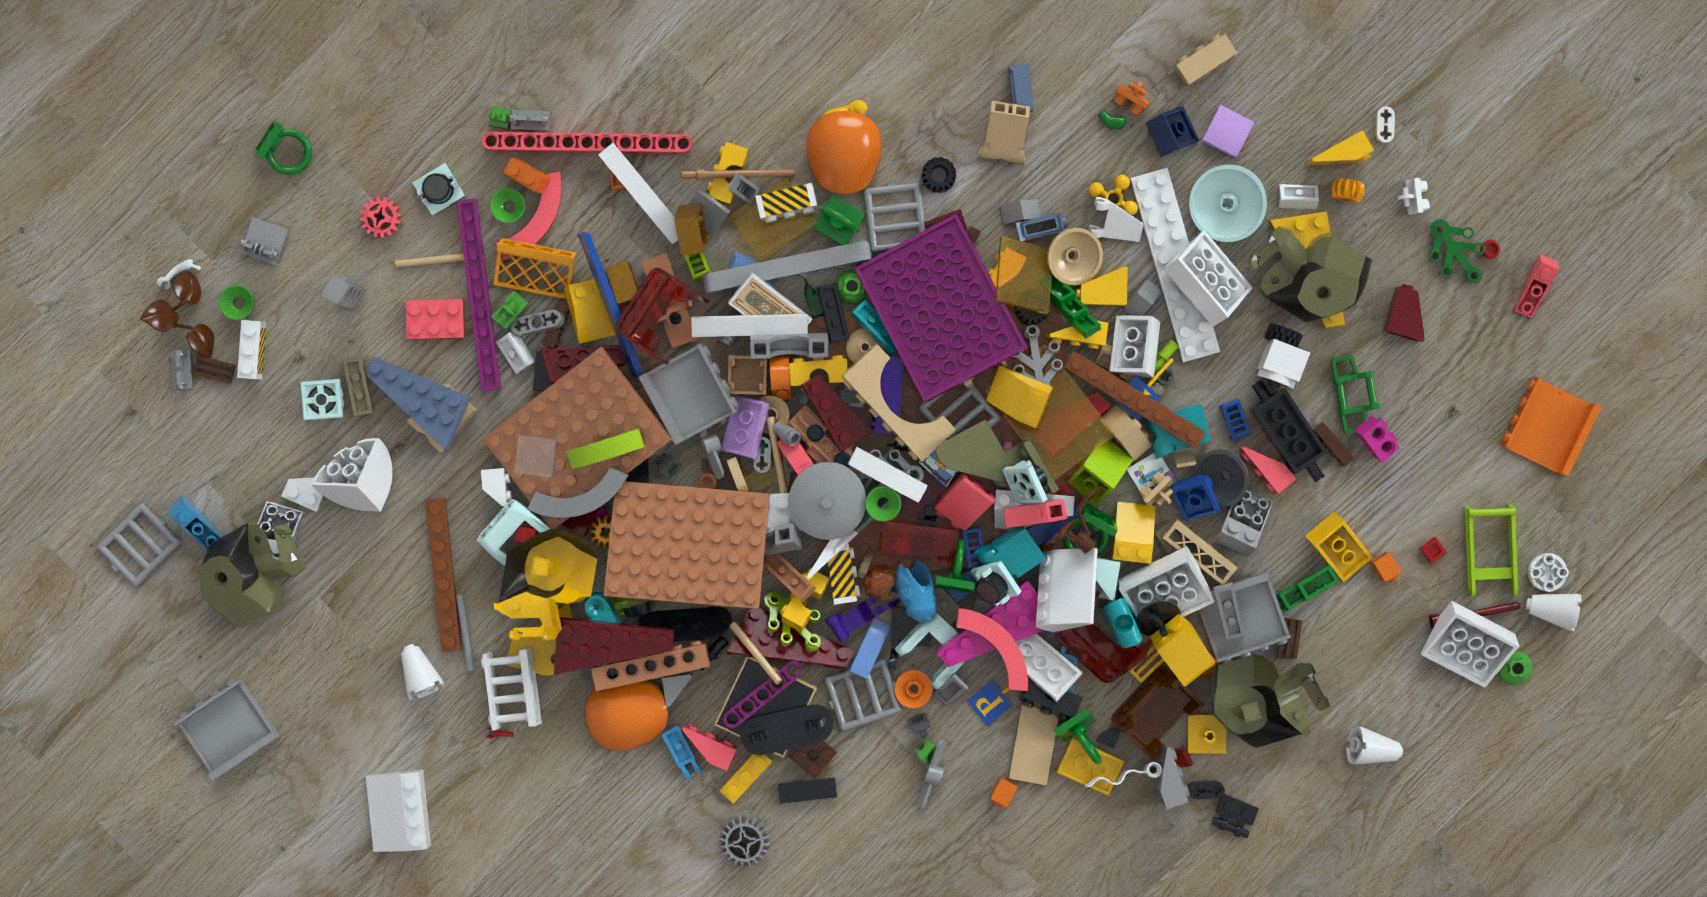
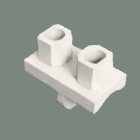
(1412, 196)

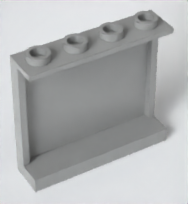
(689, 393)
(1259, 615)
(227, 728)

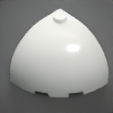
(357, 476)

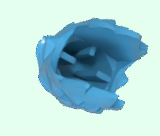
(916, 591)

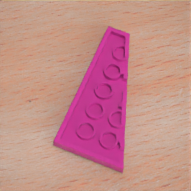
(1015, 616)

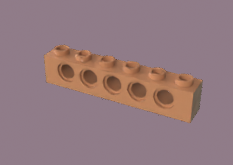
(604, 681)

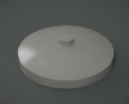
(827, 500)

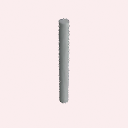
(465, 632)

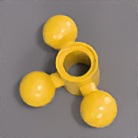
(1121, 182)

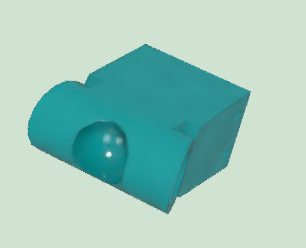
(1166, 442)
(1014, 549)
(601, 608)
(1121, 623)

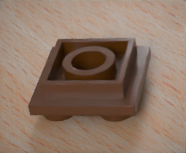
(813, 766)

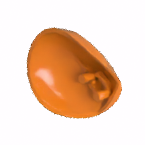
(844, 151)
(626, 715)

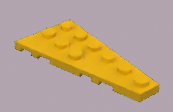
(1306, 229)

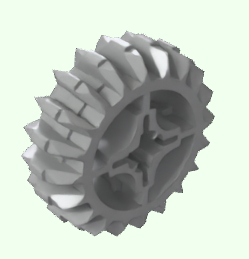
(736, 842)

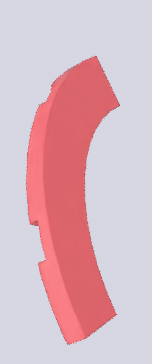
(544, 216)
(1002, 641)

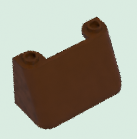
(1154, 710)

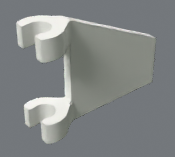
(1117, 223)

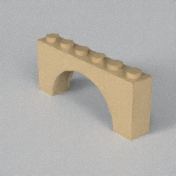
(865, 380)

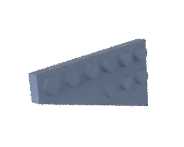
(429, 404)

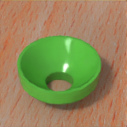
(499, 200)
(847, 296)
(227, 300)
(887, 513)
(1507, 674)

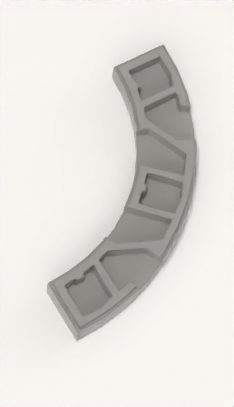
(582, 503)

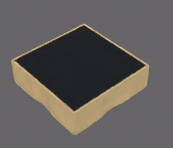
(751, 676)

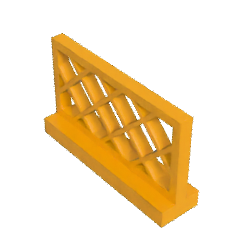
(533, 253)

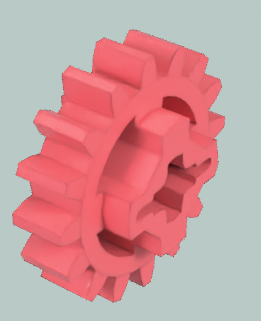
(382, 210)

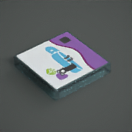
(1145, 468)

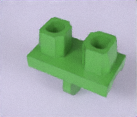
(510, 310)

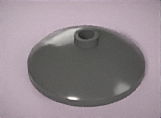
(1228, 489)

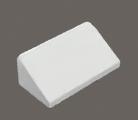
(1298, 196)
(515, 352)

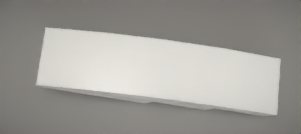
(887, 474)

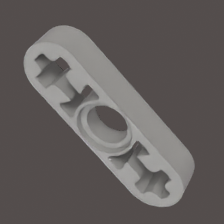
(545, 325)

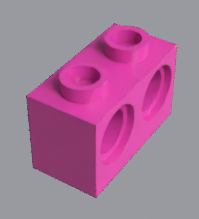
(1378, 438)

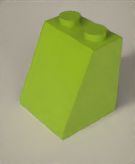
(1100, 469)

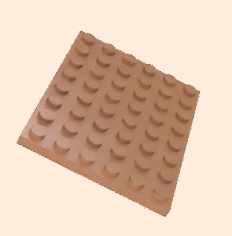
(579, 409)
(687, 545)

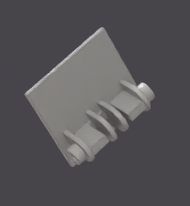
(264, 241)

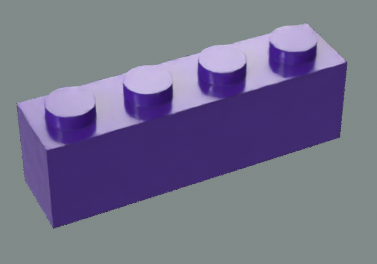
(891, 390)

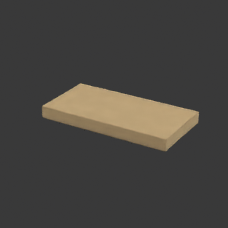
(1033, 746)

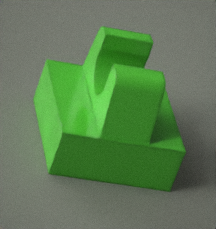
(500, 117)
(927, 752)

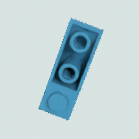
(193, 522)

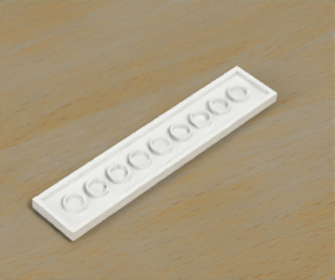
(1166, 239)

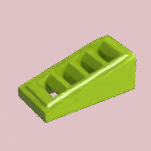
(697, 277)

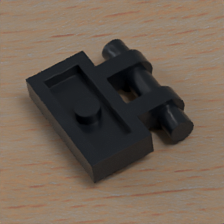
(1235, 809)

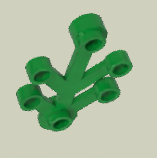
(1454, 248)

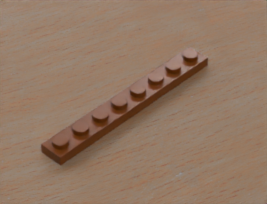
(1134, 399)
(443, 574)

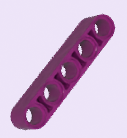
(757, 703)

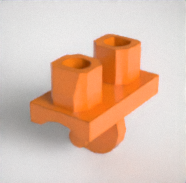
(1139, 101)

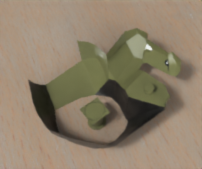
(1315, 279)
(242, 576)
(1260, 704)

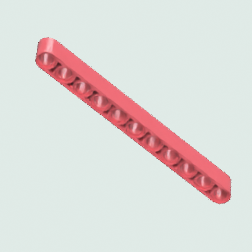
(578, 139)

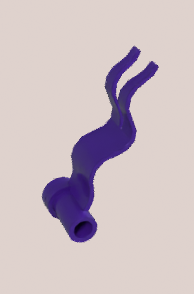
(856, 617)

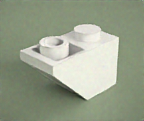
(496, 484)

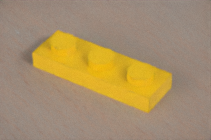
(745, 776)

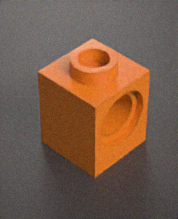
(1386, 567)
(1003, 792)

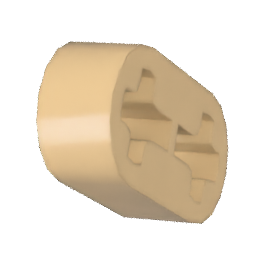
(737, 474)

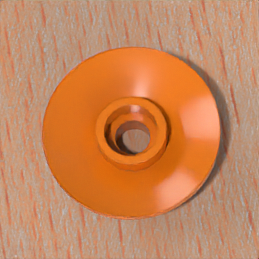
(907, 696)

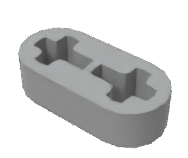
(767, 457)

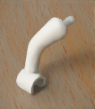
(185, 265)

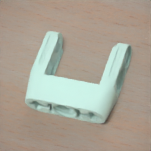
(504, 525)
(943, 633)

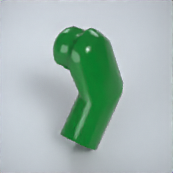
(1112, 122)

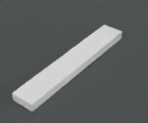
(640, 191)
(749, 325)

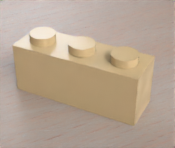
(1205, 59)

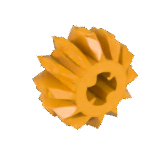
(1347, 190)
(599, 529)

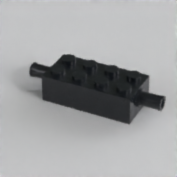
(1288, 430)

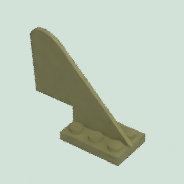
(981, 455)

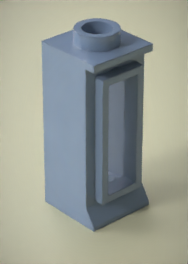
(1021, 85)
(1021, 230)

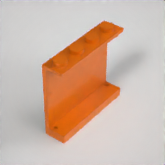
(1550, 427)

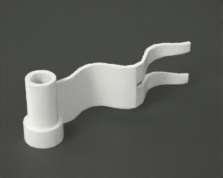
(1155, 773)

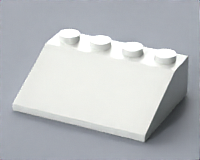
(1208, 278)
(1169, 579)
(1066, 589)
(1469, 644)
(398, 811)

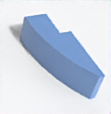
(870, 648)

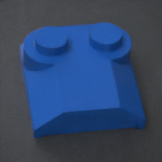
(1195, 497)

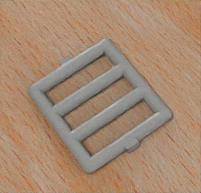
(870, 211)
(983, 404)
(161, 554)
(861, 719)

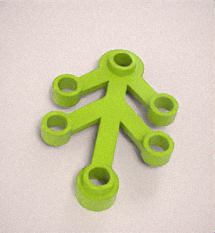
(777, 606)

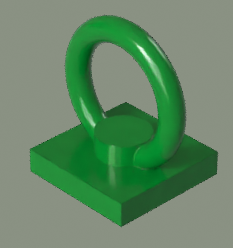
(271, 141)
(838, 220)
(1097, 521)
(955, 580)
(1077, 728)

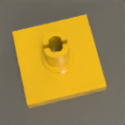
(1205, 734)

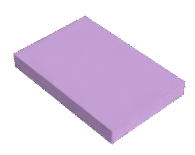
(745, 427)

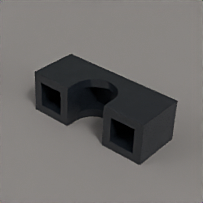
(1063, 709)

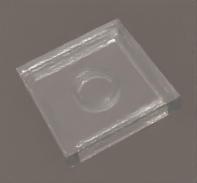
(536, 455)

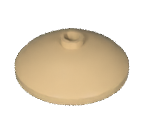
(1085, 260)

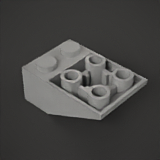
(276, 515)
(1244, 523)
(1169, 784)

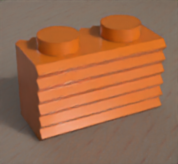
(526, 175)

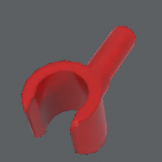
(500, 733)

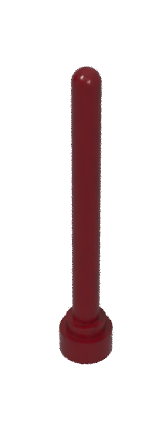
(1483, 612)

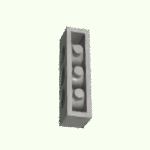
(343, 291)

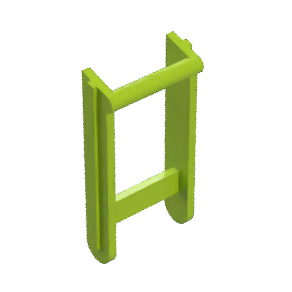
(1491, 573)

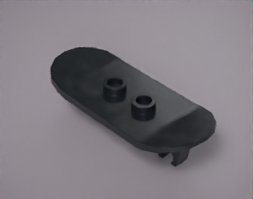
(690, 623)
(786, 729)

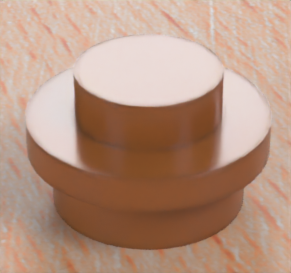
(707, 480)

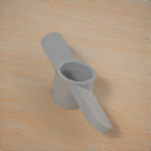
(711, 446)
(933, 775)

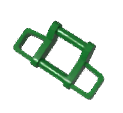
(1338, 381)

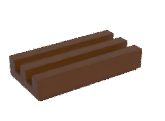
(197, 365)
(1296, 639)

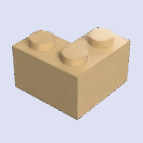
(1127, 432)

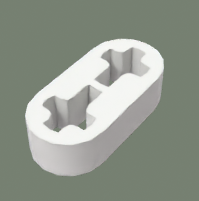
(1379, 124)

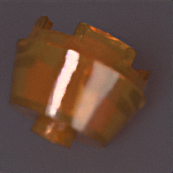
(879, 582)

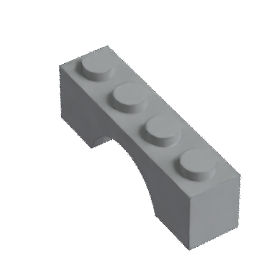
(802, 344)
(783, 539)

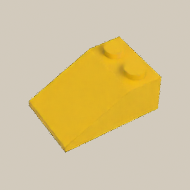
(1346, 152)
(588, 312)
(1019, 396)
(1134, 534)
(1338, 546)
(1182, 650)

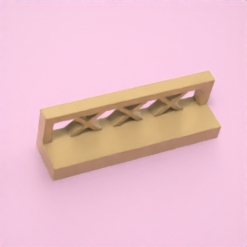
(1215, 554)

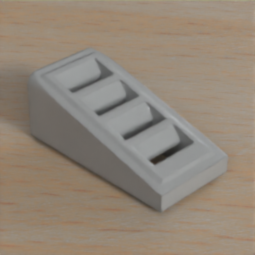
(743, 188)

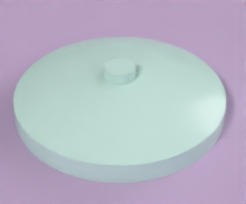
(1228, 203)

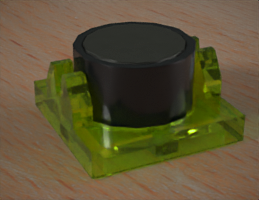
(632, 607)

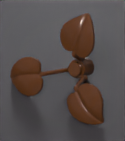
(163, 317)
(1082, 540)

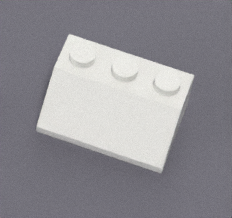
(1135, 346)

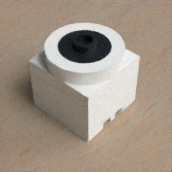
(1282, 364)

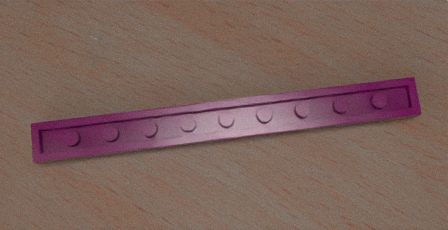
(479, 294)

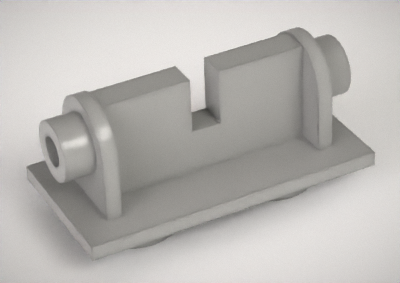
(530, 120)
(181, 369)

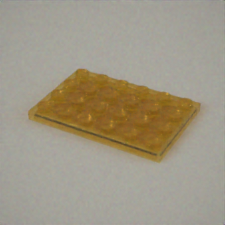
(1069, 424)

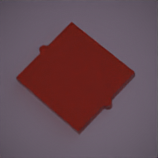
(582, 523)

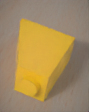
(1105, 290)

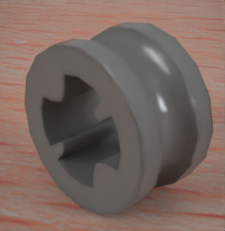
(1170, 379)

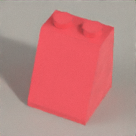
(964, 501)

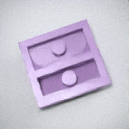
(1227, 131)

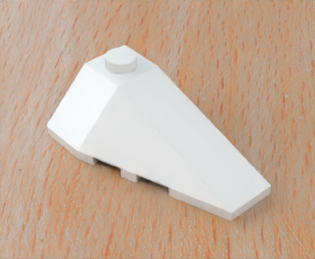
(1006, 499)

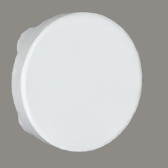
(1547, 572)

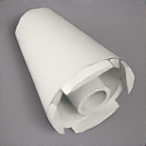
(1556, 609)
(419, 673)
(1371, 747)

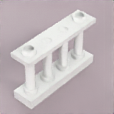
(527, 678)

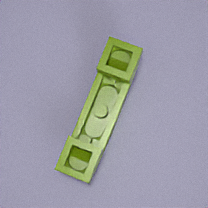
(605, 449)

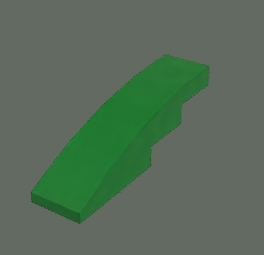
(1072, 308)
(1306, 588)

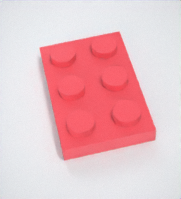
(435, 319)

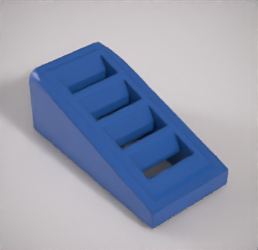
(1242, 418)
(974, 530)

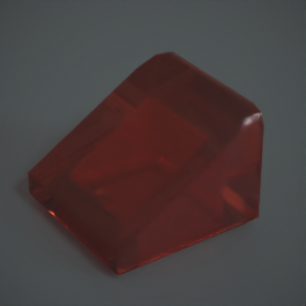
(1183, 757)

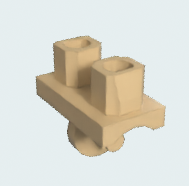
(1160, 493)

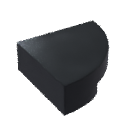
(893, 659)
(1109, 737)

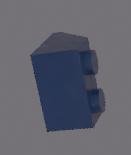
(1172, 131)

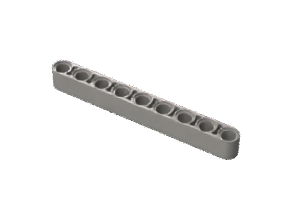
(788, 267)

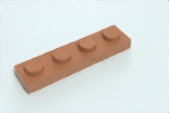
(789, 576)

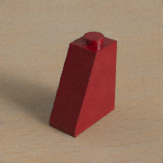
(1405, 314)

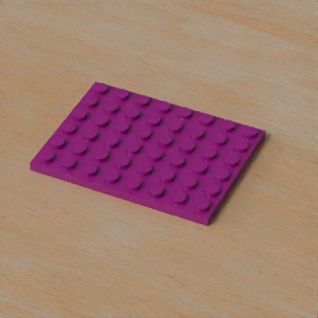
(940, 308)

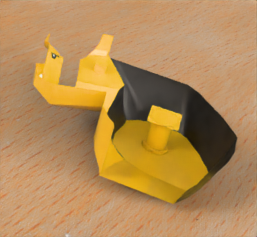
(542, 573)

